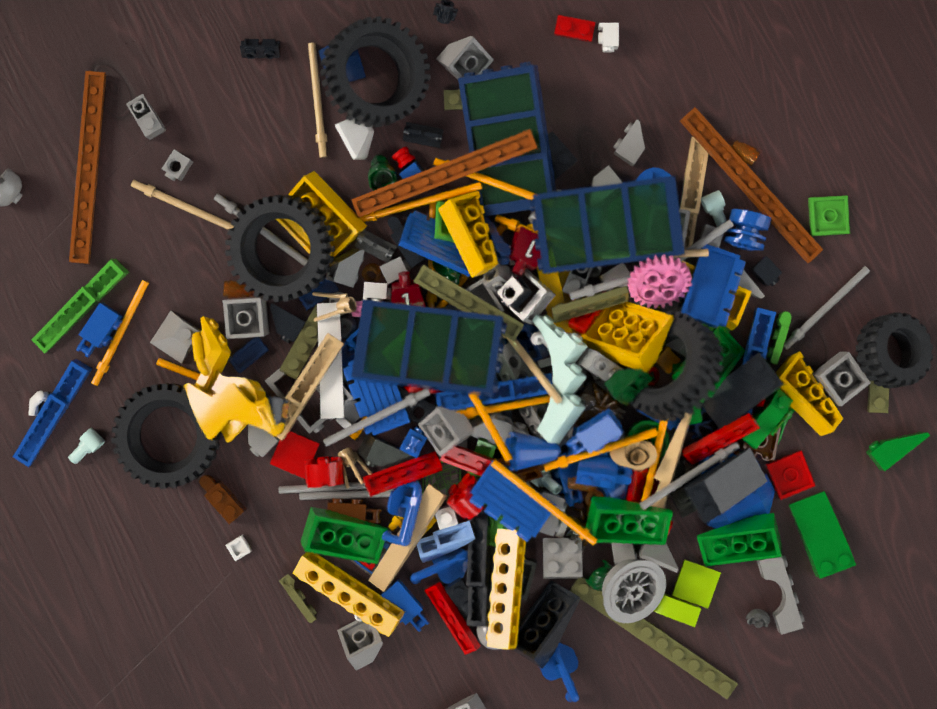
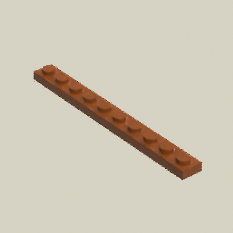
(87, 167)
(444, 173)
(751, 185)

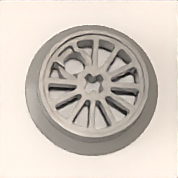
(629, 579)

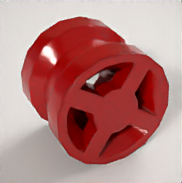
(403, 157)

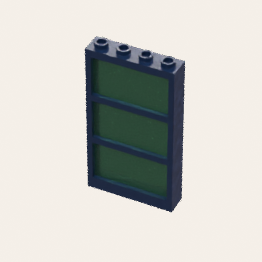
(500, 107)
(607, 224)
(429, 348)

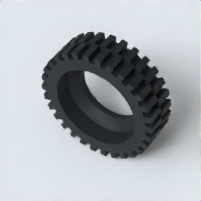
(405, 56)
(245, 256)
(695, 378)
(133, 453)

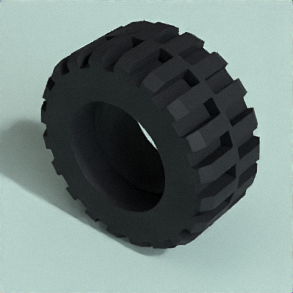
(913, 343)

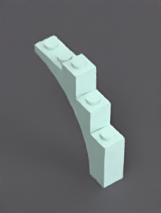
(567, 378)

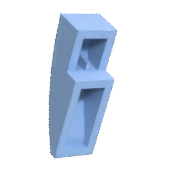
(445, 541)

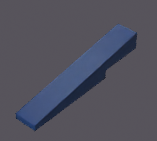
(759, 335)
(507, 391)
(52, 412)

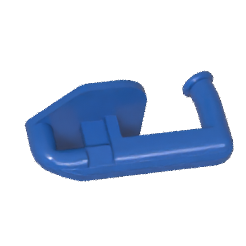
(405, 503)
(448, 567)
(560, 666)

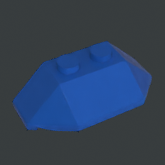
(756, 503)

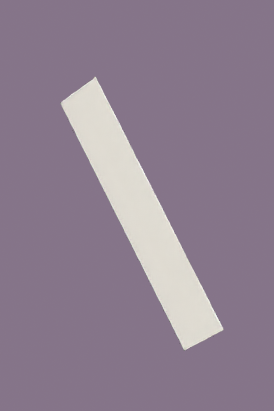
(332, 383)

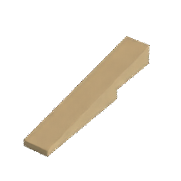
(693, 186)
(310, 379)
(670, 461)
(397, 555)

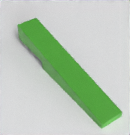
(80, 305)

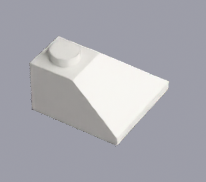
(356, 138)

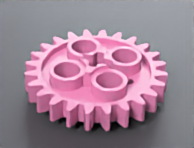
(659, 281)

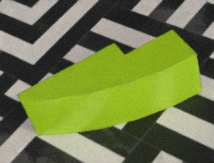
(678, 610)

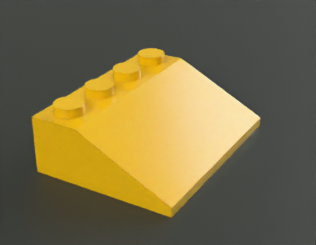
(340, 217)
(629, 335)

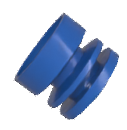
(747, 229)

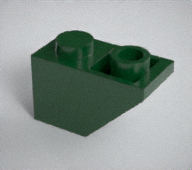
(627, 384)

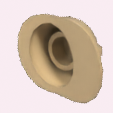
(635, 456)

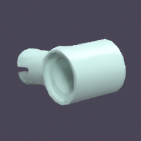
(713, 204)
(89, 442)
(547, 482)

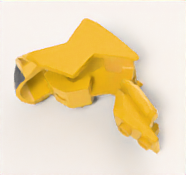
(228, 402)

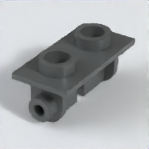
(375, 246)

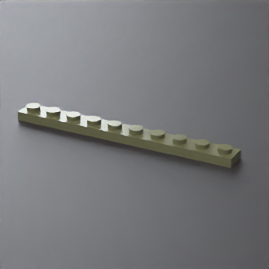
(662, 643)

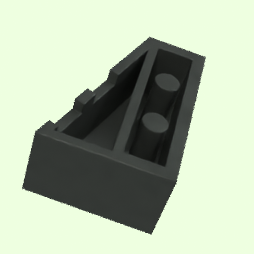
(381, 453)

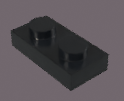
(459, 594)

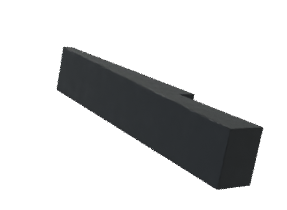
(479, 572)

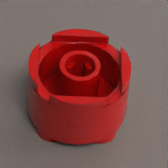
(324, 471)
(460, 497)

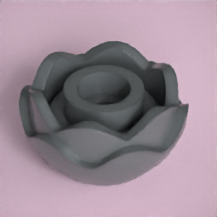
(351, 327)
(758, 618)

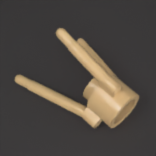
(344, 305)
(349, 459)

